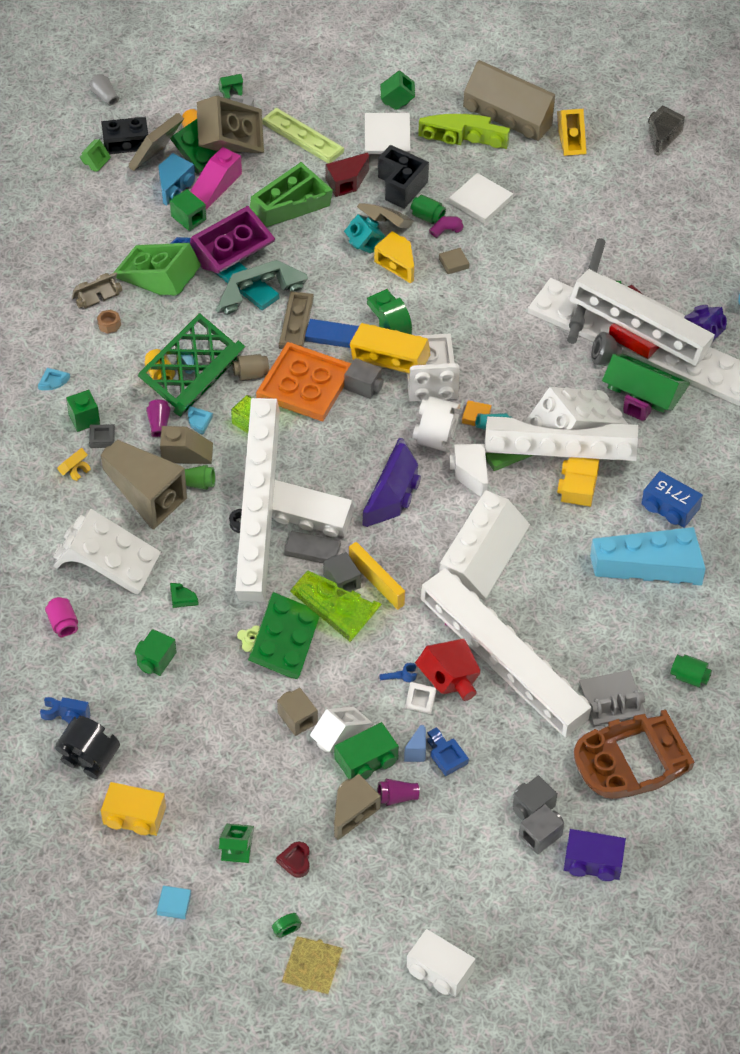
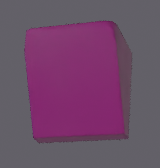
(636, 408)

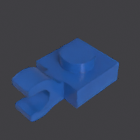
(66, 708)
(446, 754)

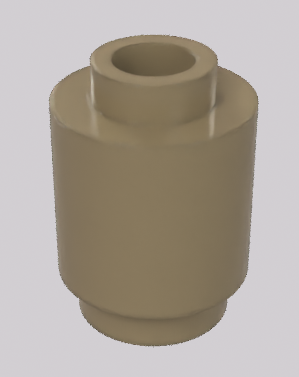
(251, 367)

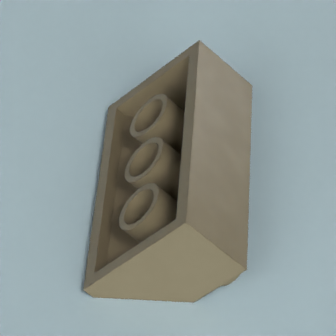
(509, 100)

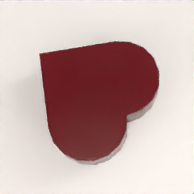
(295, 859)

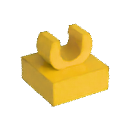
(73, 462)

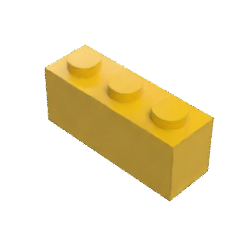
(389, 348)

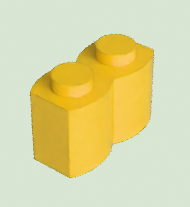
(579, 480)

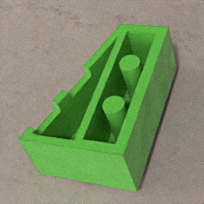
(291, 196)

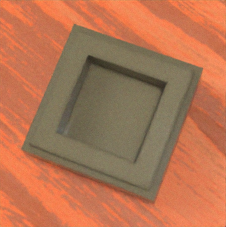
(454, 261)

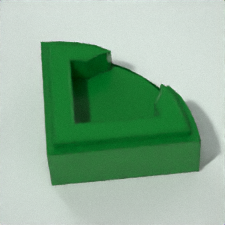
(182, 596)

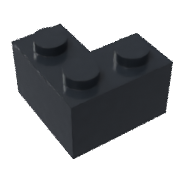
(402, 174)

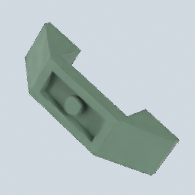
(287, 277)

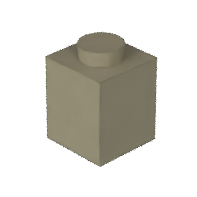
(297, 711)

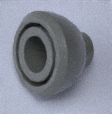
(603, 349)

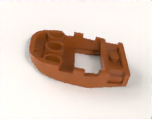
(606, 768)

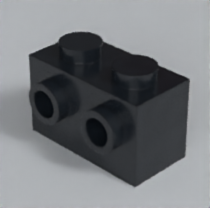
(124, 134)

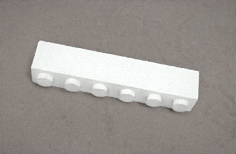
(642, 317)

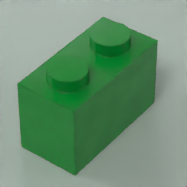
(367, 752)

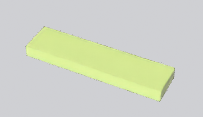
(303, 135)

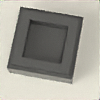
(101, 435)

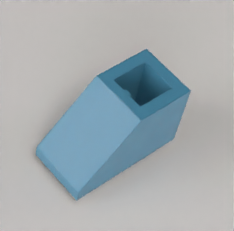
(175, 176)

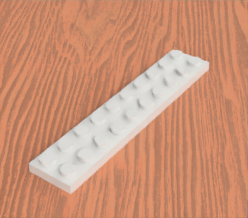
(714, 373)

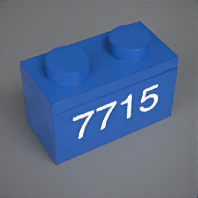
(671, 499)

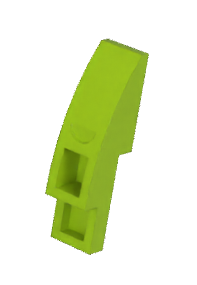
(460, 127)

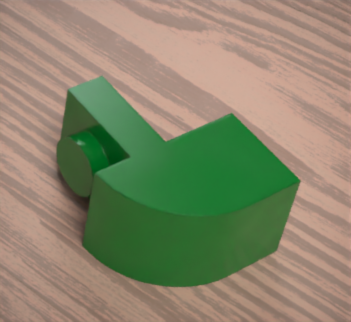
(390, 311)

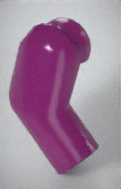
(446, 222)

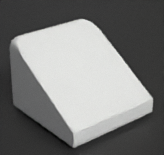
(421, 698)

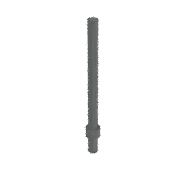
(577, 321)

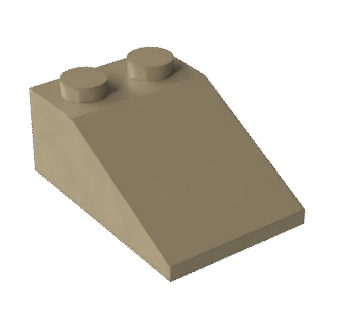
(229, 125)

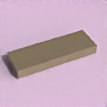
(296, 319)

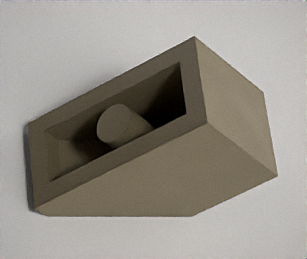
(185, 446)
(354, 805)

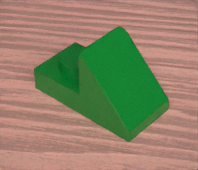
(236, 842)

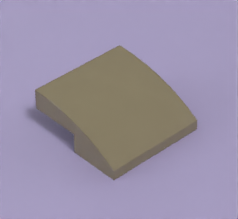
(382, 214)

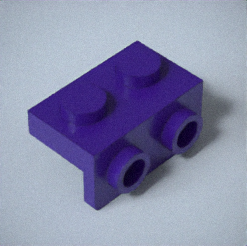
(708, 318)

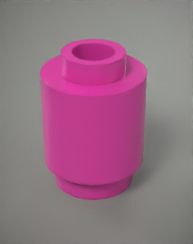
(62, 616)

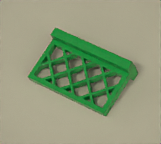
(202, 381)

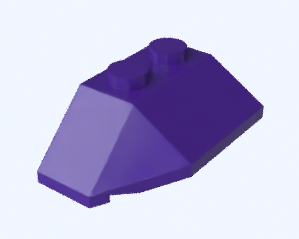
(393, 487)

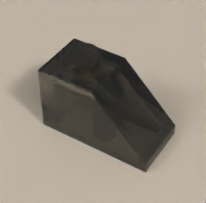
(664, 128)

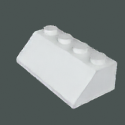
(485, 543)

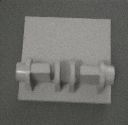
(613, 697)

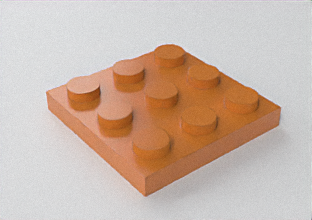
(304, 381)

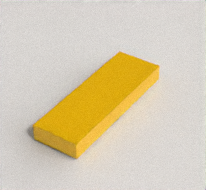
(377, 575)

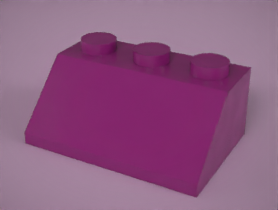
(230, 240)

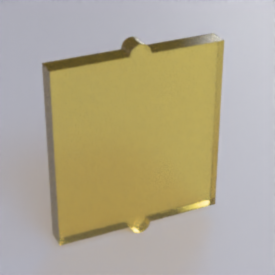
(312, 965)

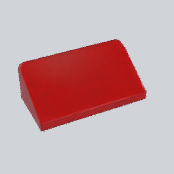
(632, 341)

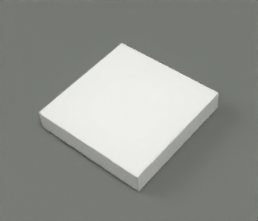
(481, 198)

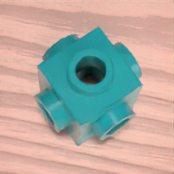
(364, 233)

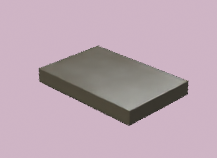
(155, 141)

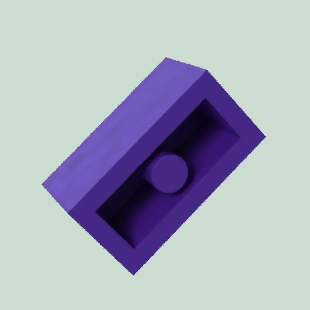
(594, 855)

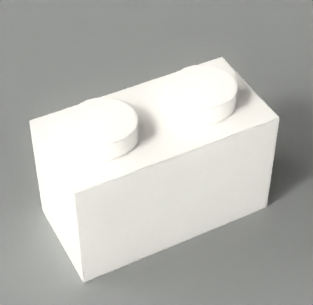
(440, 963)

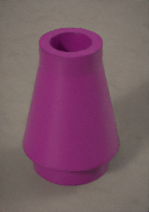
(158, 416)
(397, 791)

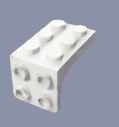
(439, 375)
(574, 410)
(108, 550)

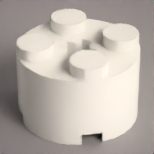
(437, 423)

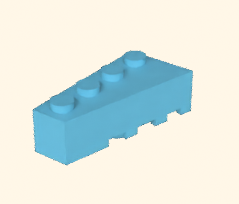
(650, 556)

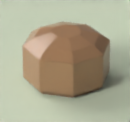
(108, 321)

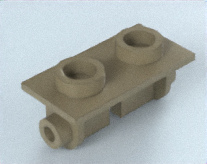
(88, 292)

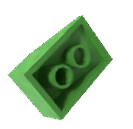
(159, 267)

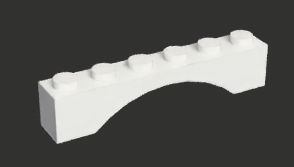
(603, 442)

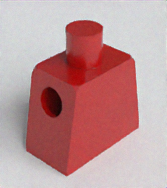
(450, 667)

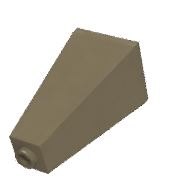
(146, 480)

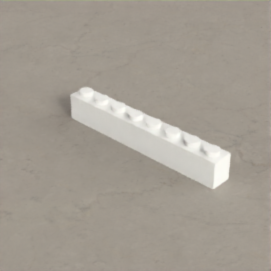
(257, 500)
(505, 652)

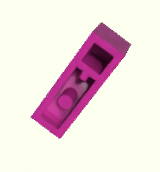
(217, 176)

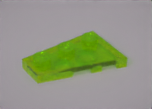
(336, 606)

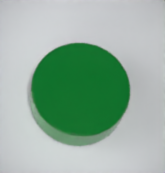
(286, 925)

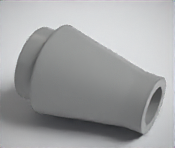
(103, 88)

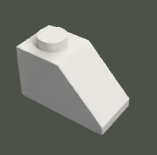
(470, 466)
(337, 726)

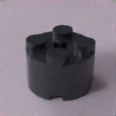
(87, 746)

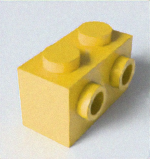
(133, 809)

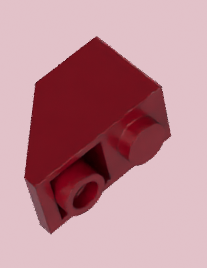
(347, 174)

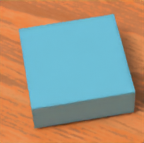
(174, 902)

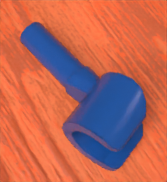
(404, 674)

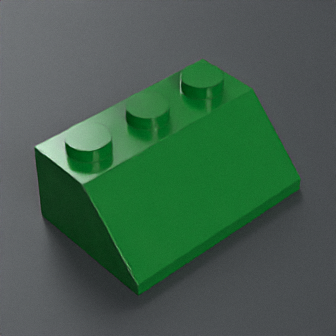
(644, 382)

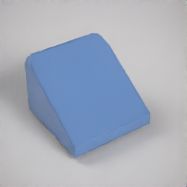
(416, 748)

